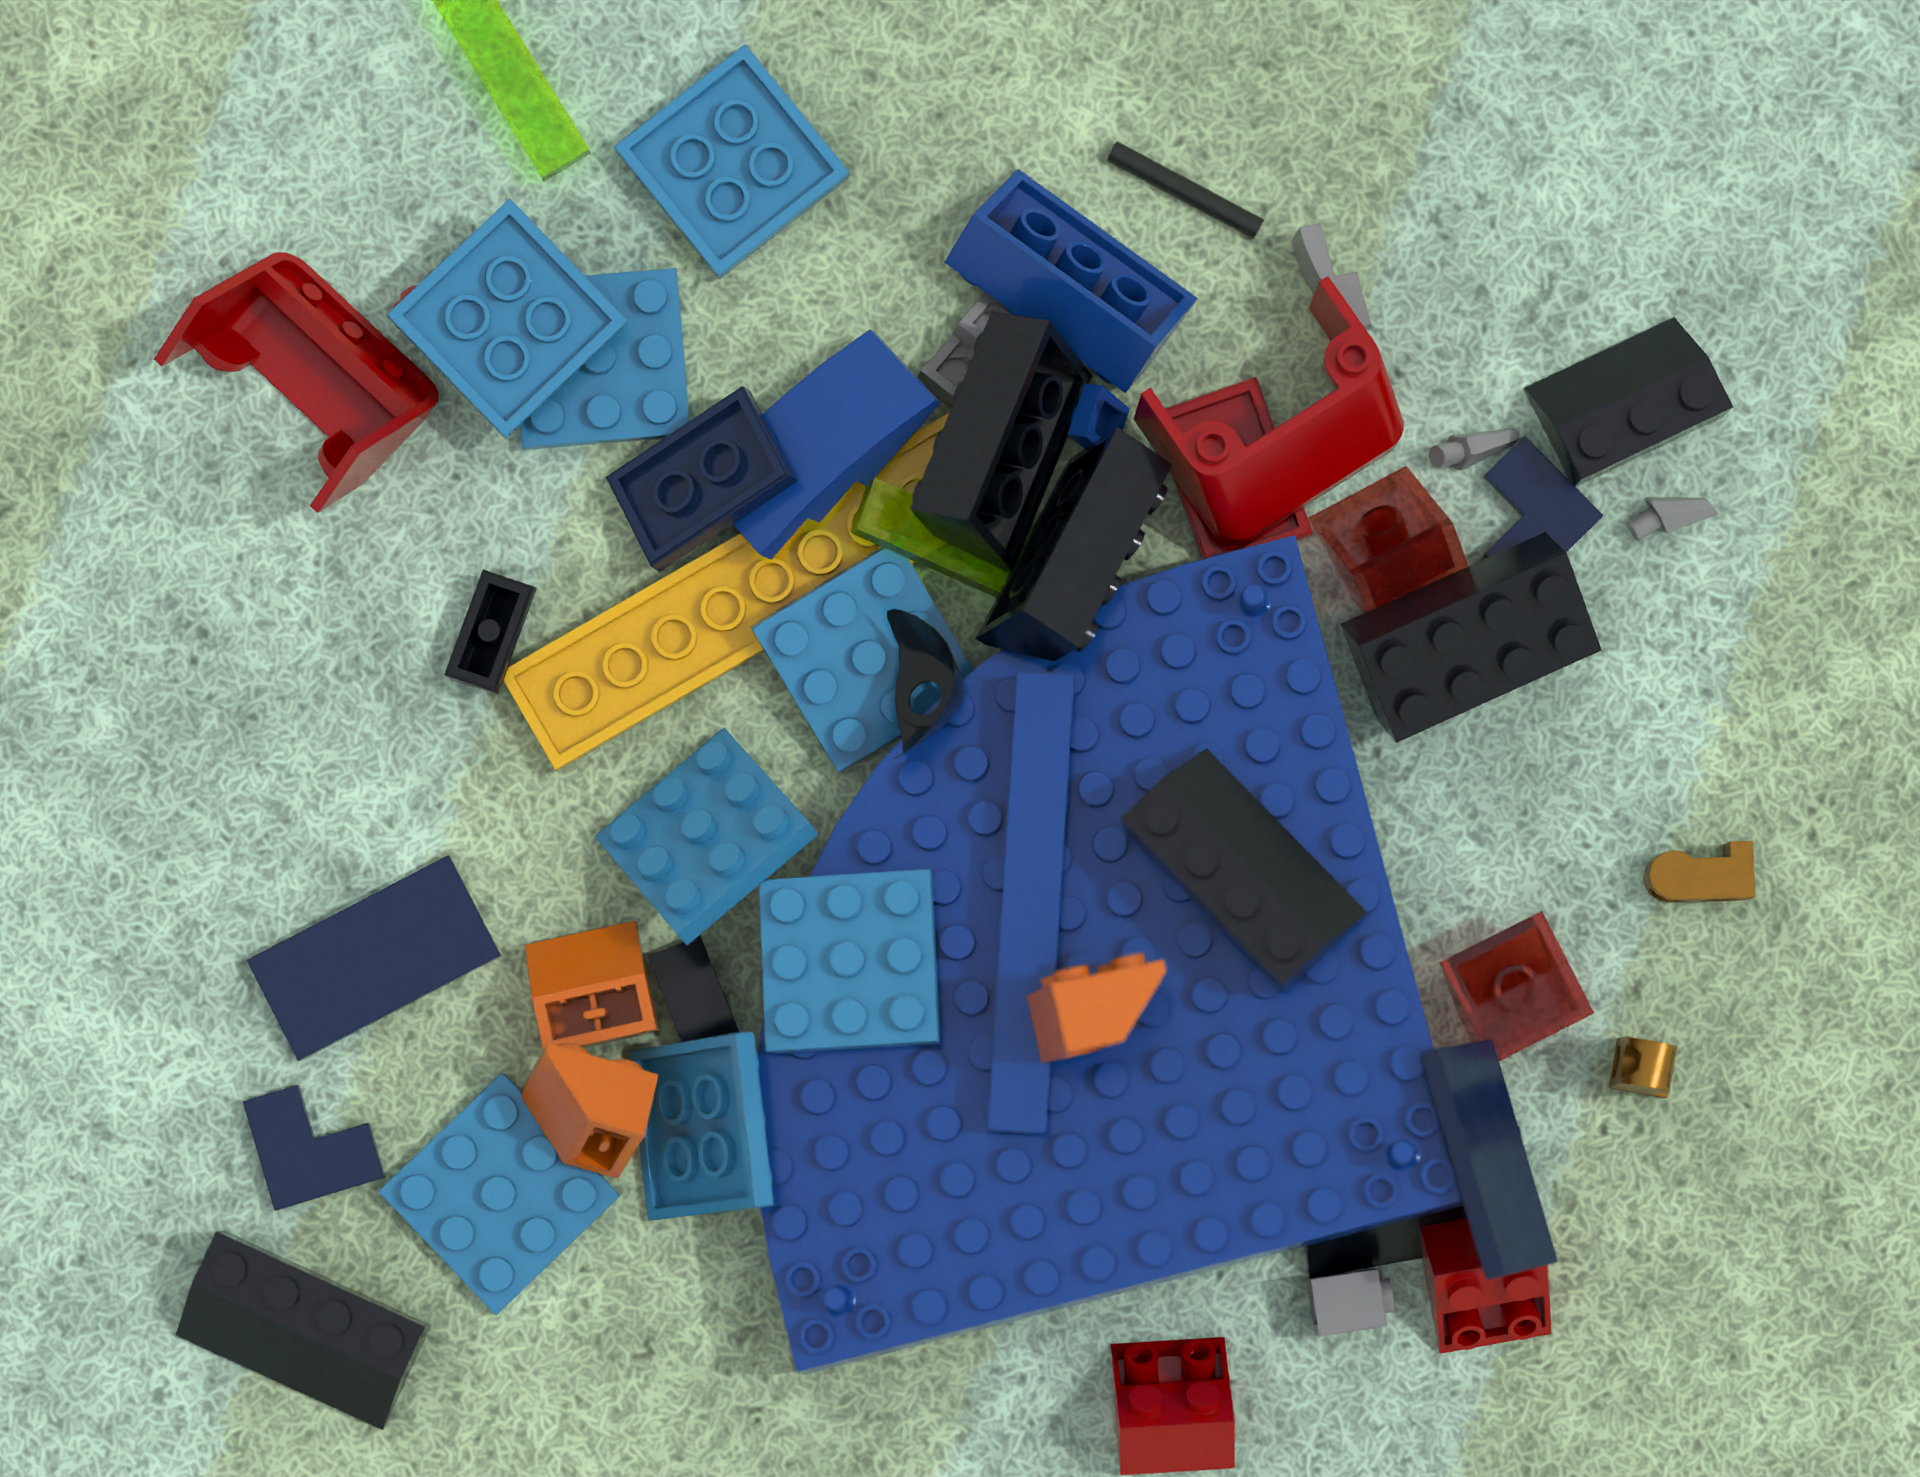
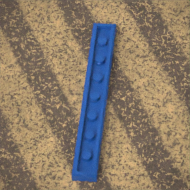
(1030, 896)

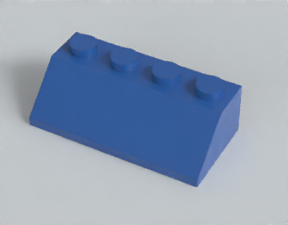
(1065, 269)

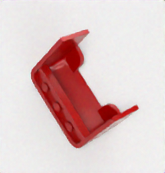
(317, 356)
(1260, 485)

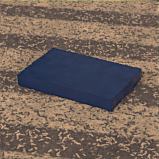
(701, 479)

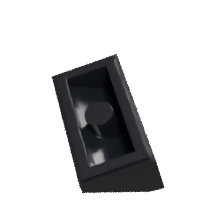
(490, 632)

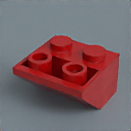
(1470, 1308)
(1173, 1406)

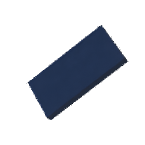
(373, 958)
(1488, 1158)

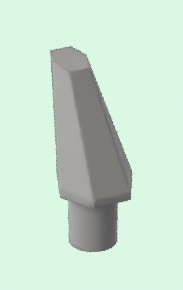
(1470, 448)
(1669, 514)

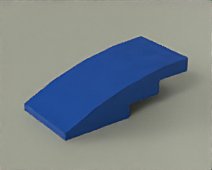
(837, 431)

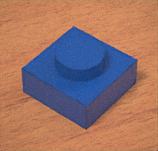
(1096, 415)

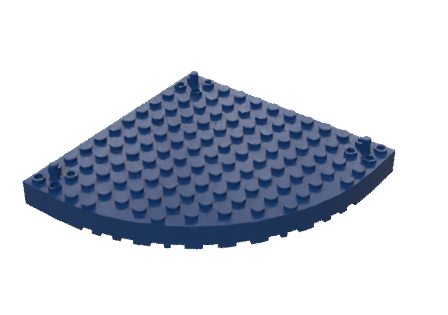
(1227, 1109)

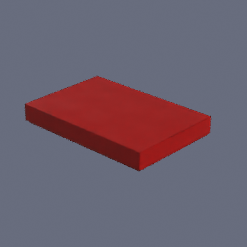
(1247, 414)

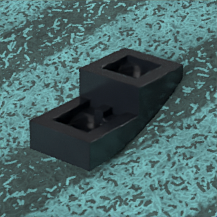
(692, 991)

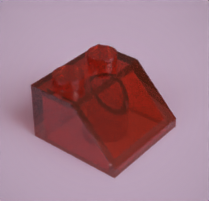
(1389, 540)
(1515, 987)

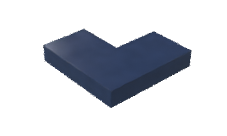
(1542, 499)
(298, 1164)

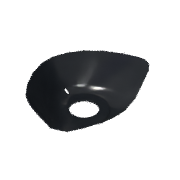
(923, 658)

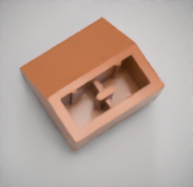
(591, 987)
(1091, 1012)
(590, 1106)

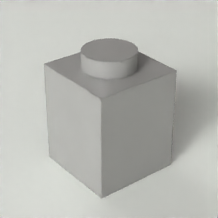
(1349, 1301)

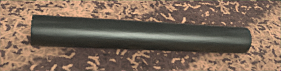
(1185, 190)

